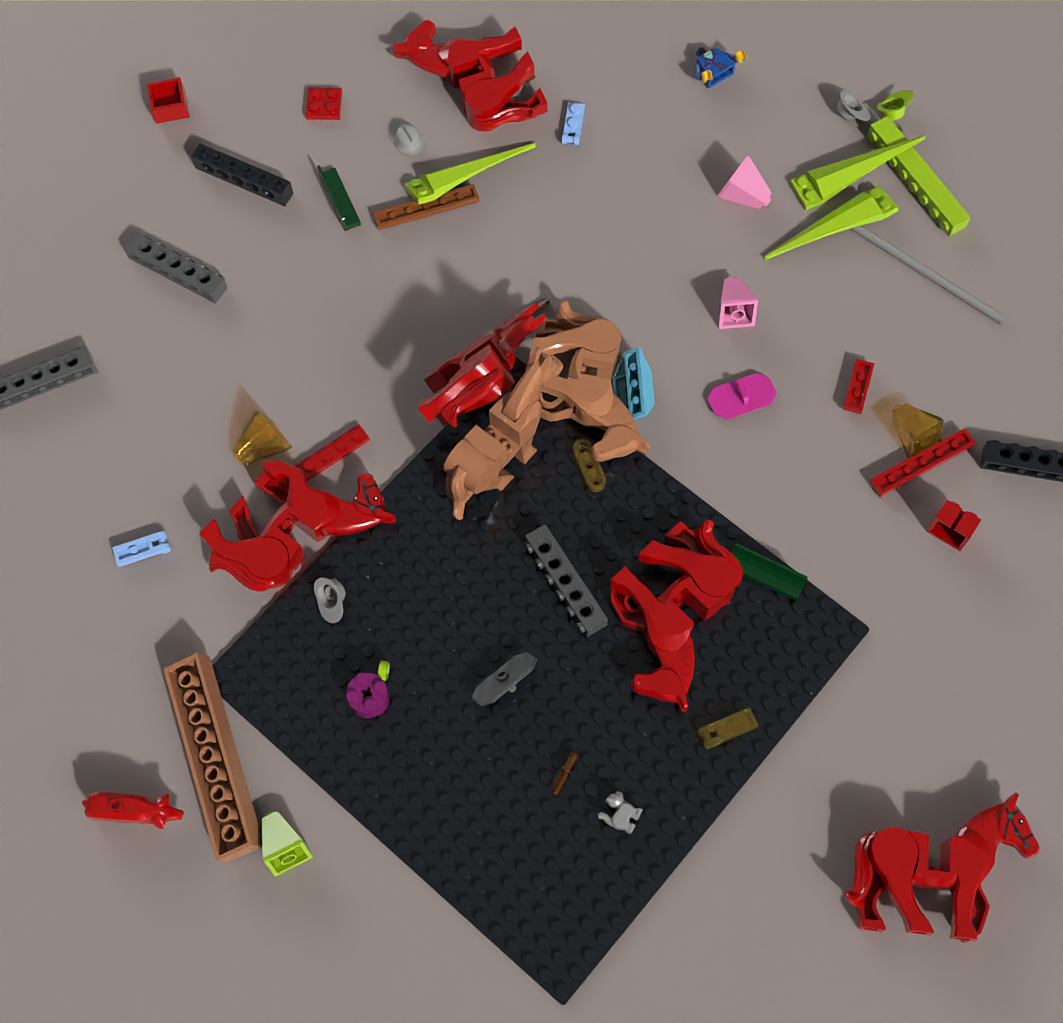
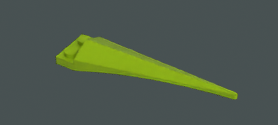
(826, 181)
(436, 183)
(858, 211)

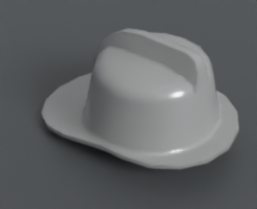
(851, 107)
(406, 138)
(329, 597)

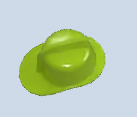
(895, 104)

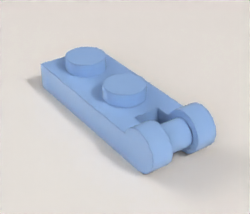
(573, 123)
(141, 548)

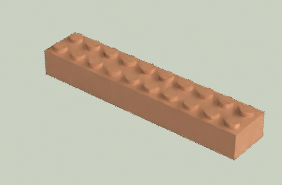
(213, 758)

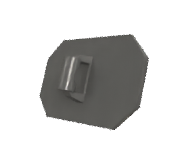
(504, 679)

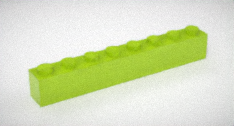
(920, 178)

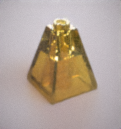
(916, 428)
(260, 440)

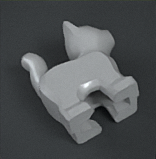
(624, 812)

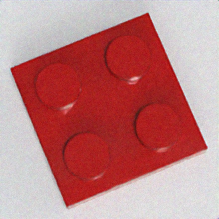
(323, 103)

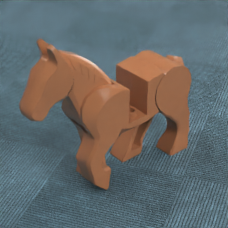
(588, 389)
(480, 457)

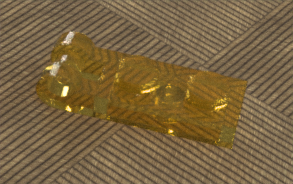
(728, 728)

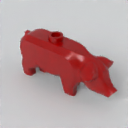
(130, 809)

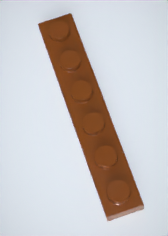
(413, 211)

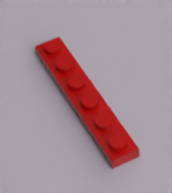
(331, 453)
(922, 462)

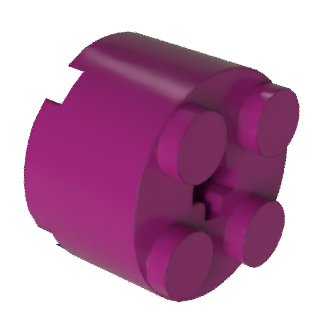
(364, 684)

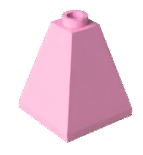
(747, 186)
(737, 305)

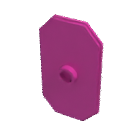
(742, 396)

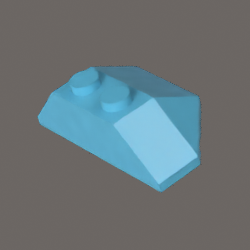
(634, 383)

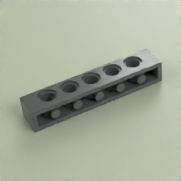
(137, 251)
(49, 380)
(543, 538)

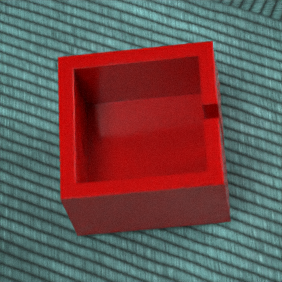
(168, 100)
(954, 525)

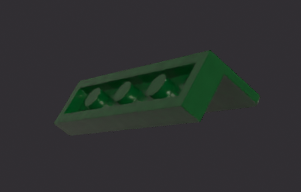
(339, 198)
(769, 572)

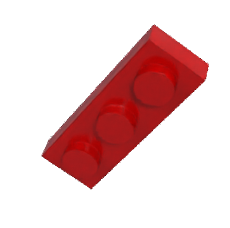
(858, 386)

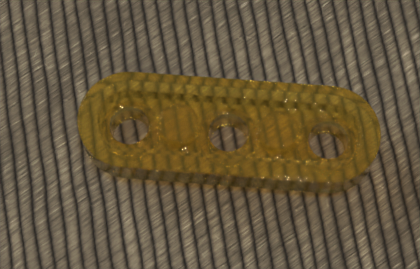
(584, 459)

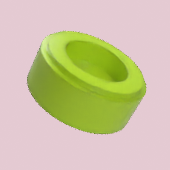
(383, 670)

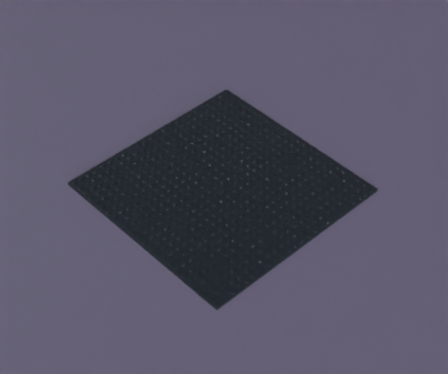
(470, 785)

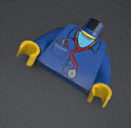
(716, 65)

